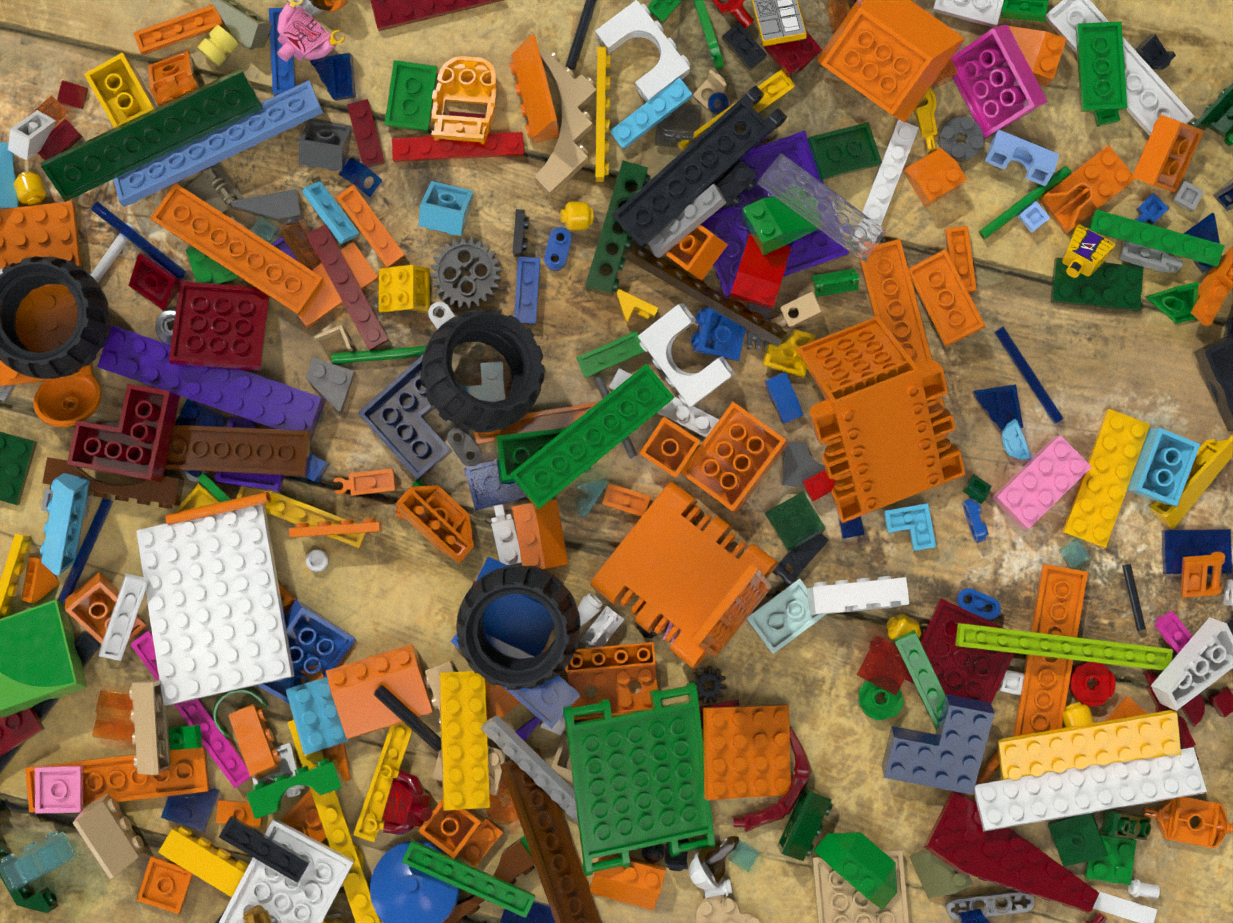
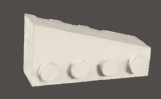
(857, 596)
(1196, 666)

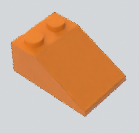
(1041, 51)
(697, 251)
(93, 606)

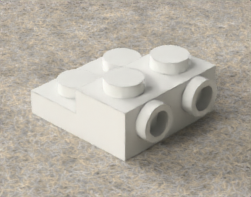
(288, 766)

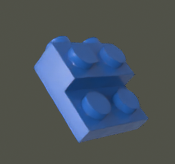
(717, 335)

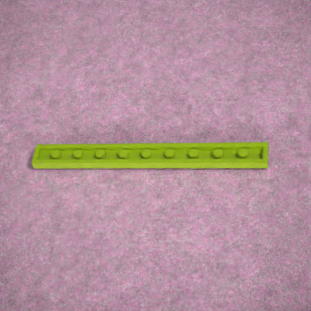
(1063, 647)

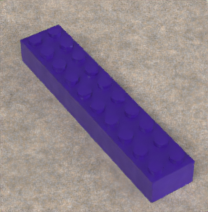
(220, 388)

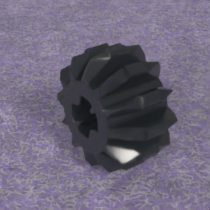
(716, 682)

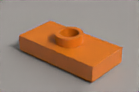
(238, 809)

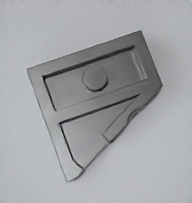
(330, 381)

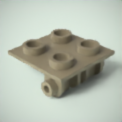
(214, 188)

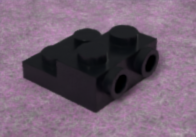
(735, 183)

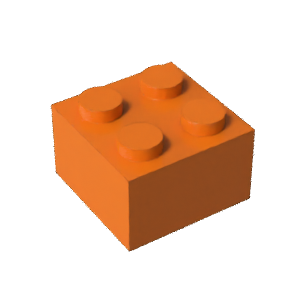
(670, 447)
(450, 828)

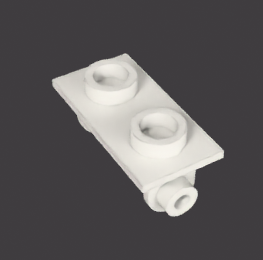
(602, 628)

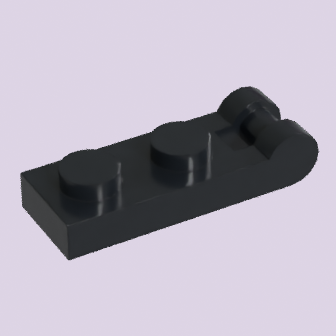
(799, 558)

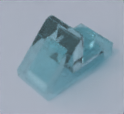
(594, 490)

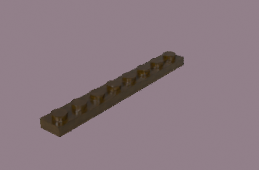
(712, 298)

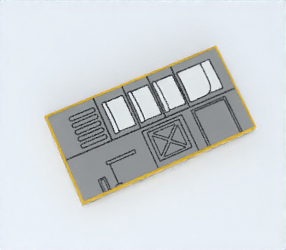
(778, 21)

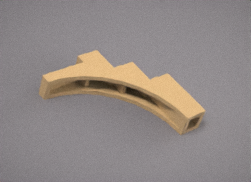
(574, 96)

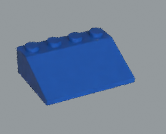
(516, 618)
(311, 642)

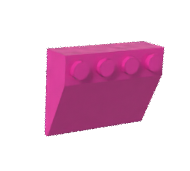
(996, 81)

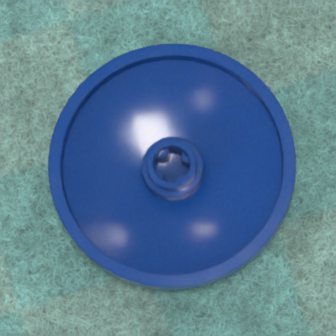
(408, 894)

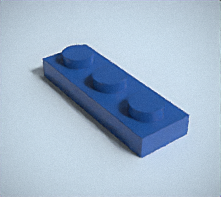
(527, 290)

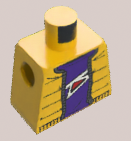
(1086, 252)

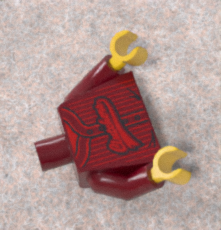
(405, 804)

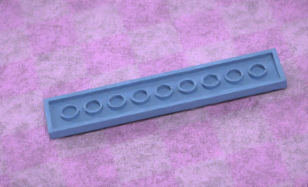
(276, 116)

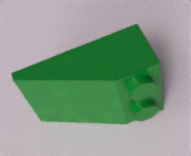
(774, 224)

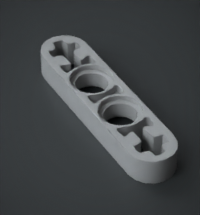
(989, 900)

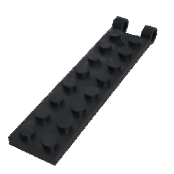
(696, 169)

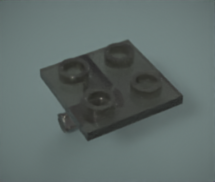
(678, 126)

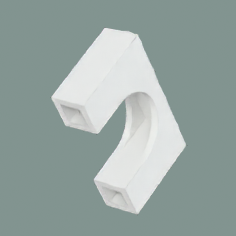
(636, 22)
(659, 341)

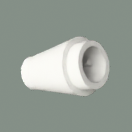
(589, 607)

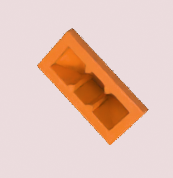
(38, 581)

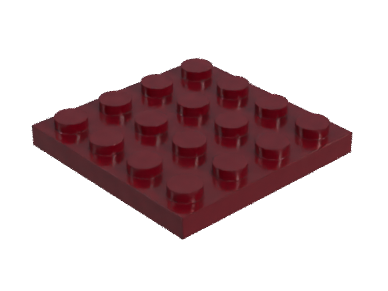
(219, 326)
(959, 669)

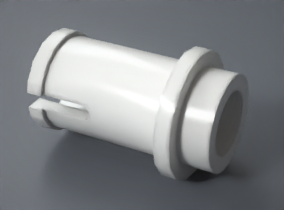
(725, 888)
(1143, 889)

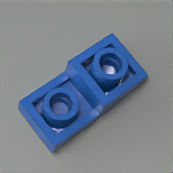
(784, 397)

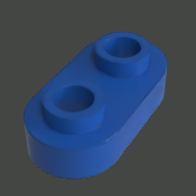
(558, 248)
(972, 512)
(978, 602)

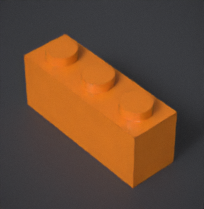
(255, 741)

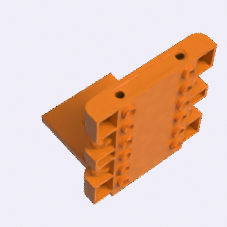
(879, 419)
(686, 576)

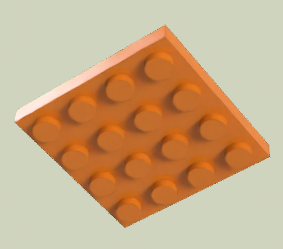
(746, 751)

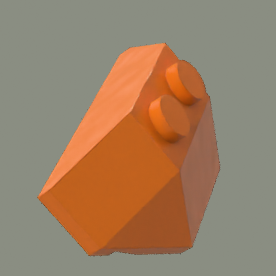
(438, 519)

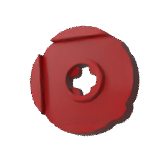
(1100, 693)

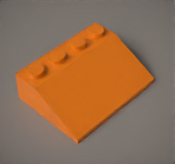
(535, 91)
(734, 457)
(355, 684)

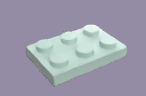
(783, 617)

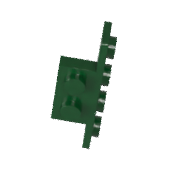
(1218, 115)

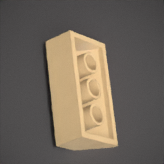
(151, 728)

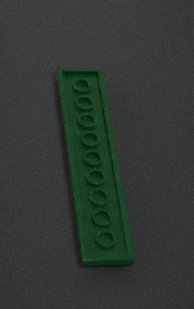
(152, 135)

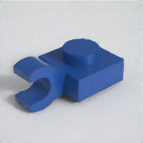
(1151, 209)

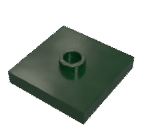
(1077, 839)

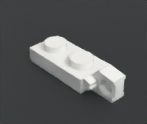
(505, 537)

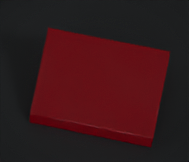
(154, 282)

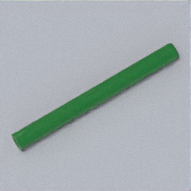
(1024, 203)
(376, 355)

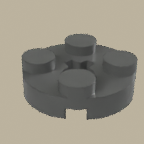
(966, 127)

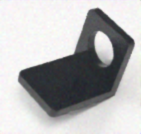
(676, 863)

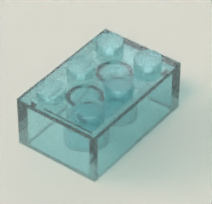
(36, 860)

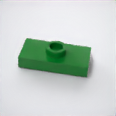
(185, 737)

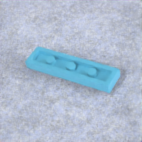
(651, 113)

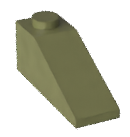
(243, 23)

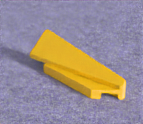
(1208, 463)

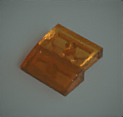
(114, 717)

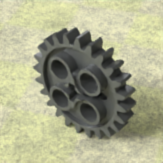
(450, 261)

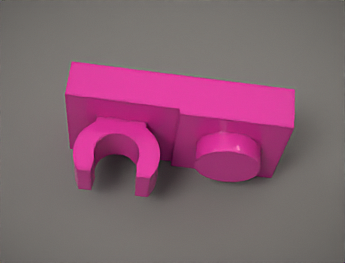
(1173, 631)

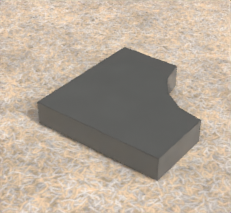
(798, 464)

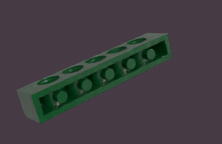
(596, 281)

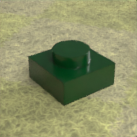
(977, 489)

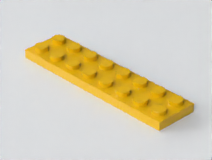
(1093, 744)

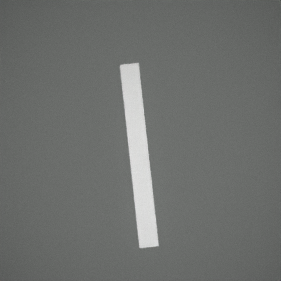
(1125, 908)

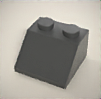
(324, 145)

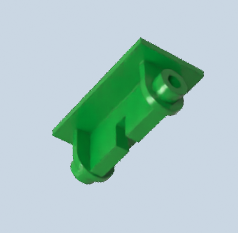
(835, 282)

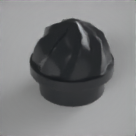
(653, 853)

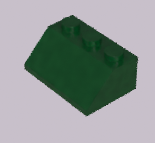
(804, 824)

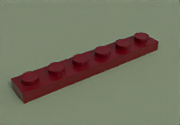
(347, 287)

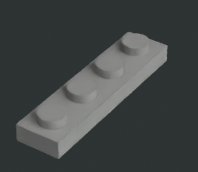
(688, 220)

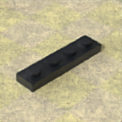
(264, 849)

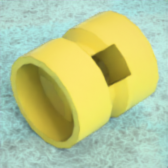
(218, 45)

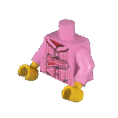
(303, 34)

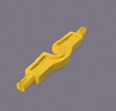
(926, 120)

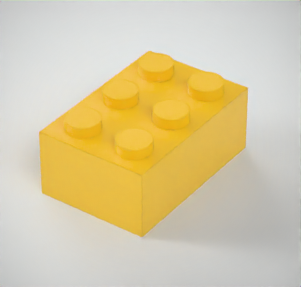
(119, 90)

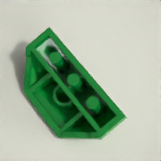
(860, 865)

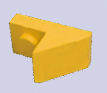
(629, 303)

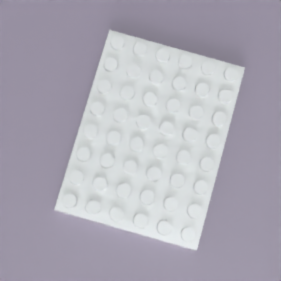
(214, 604)

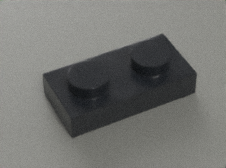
(744, 46)
(521, 224)

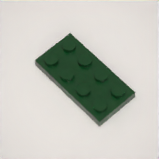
(1108, 287)

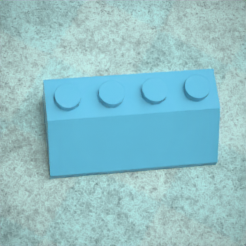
(64, 522)

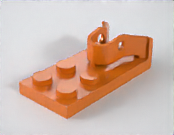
(1087, 189)

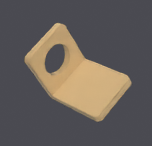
(715, 83)
(332, 331)

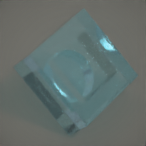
(264, 229)
(1074, 553)
(744, 855)

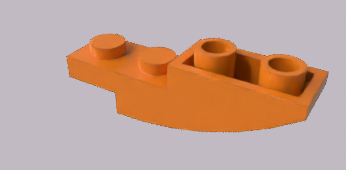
(1214, 290)

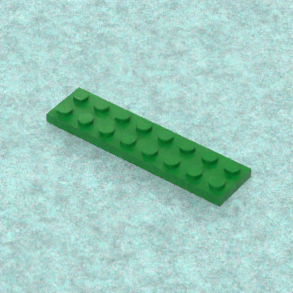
(591, 436)

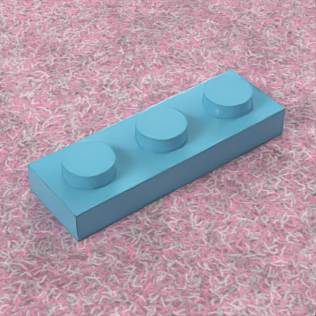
(330, 212)

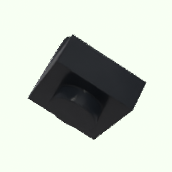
(1154, 53)

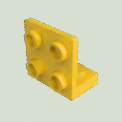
(404, 288)

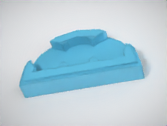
(1014, 441)

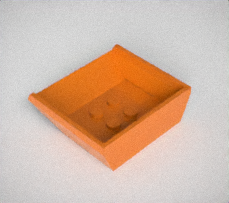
(890, 53)

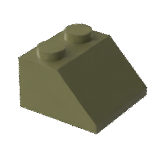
(937, 876)

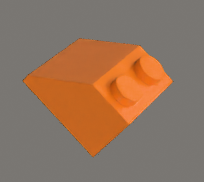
(935, 176)

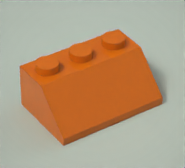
(1167, 153)
(540, 535)
(632, 885)

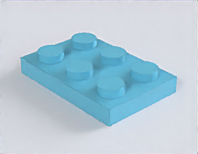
(315, 716)

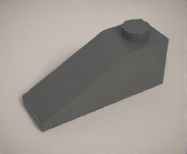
(278, 206)

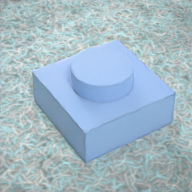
(1033, 217)

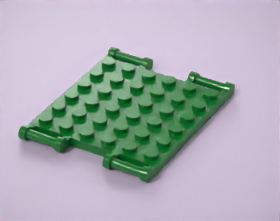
(639, 778)

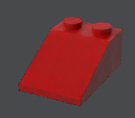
(760, 275)

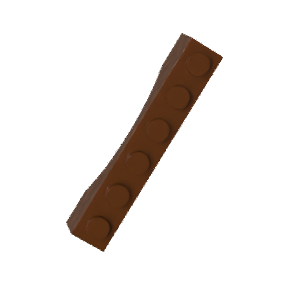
(166, 493)
(513, 862)

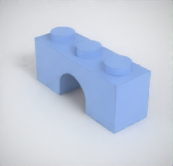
(1038, 161)

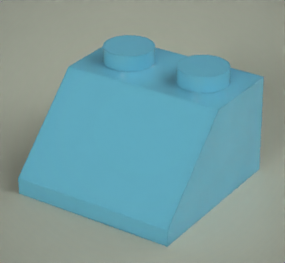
(445, 208)

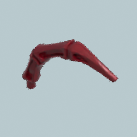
(787, 802)

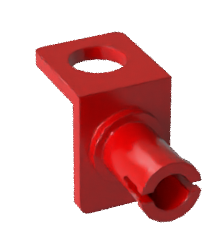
(735, 7)

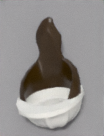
(710, 864)

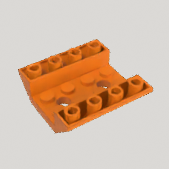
(611, 672)

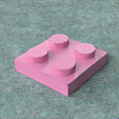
(58, 789)

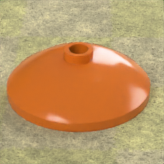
(67, 400)

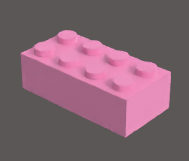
(1041, 482)

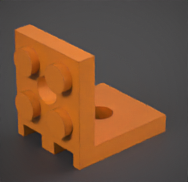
(172, 78)

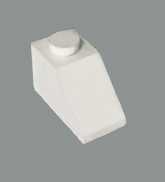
(30, 134)

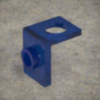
(357, 173)

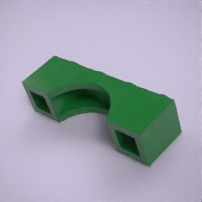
(268, 798)

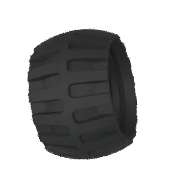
(91, 326)
(508, 339)
(506, 670)

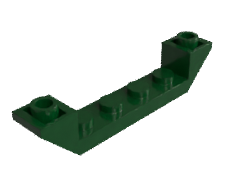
(42, 901)

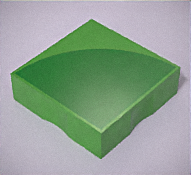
(37, 658)

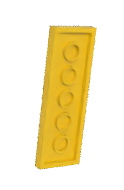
(1107, 480)
(463, 742)

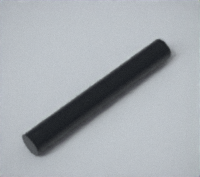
(1133, 595)

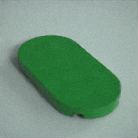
(709, 33)

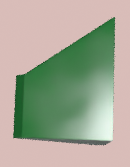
(1176, 301)

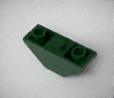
(1126, 824)

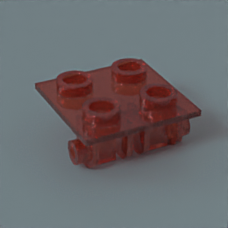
(884, 666)

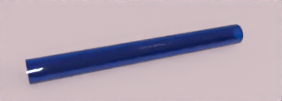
(138, 240)
(1029, 375)
(85, 549)

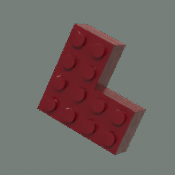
(137, 445)

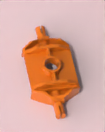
(1174, 819)

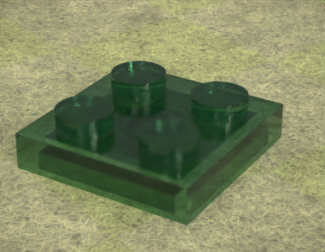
(795, 521)

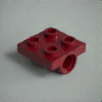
(794, 55)

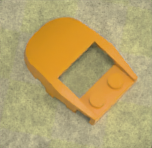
(464, 81)

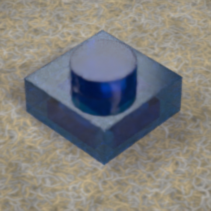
(851, 528)

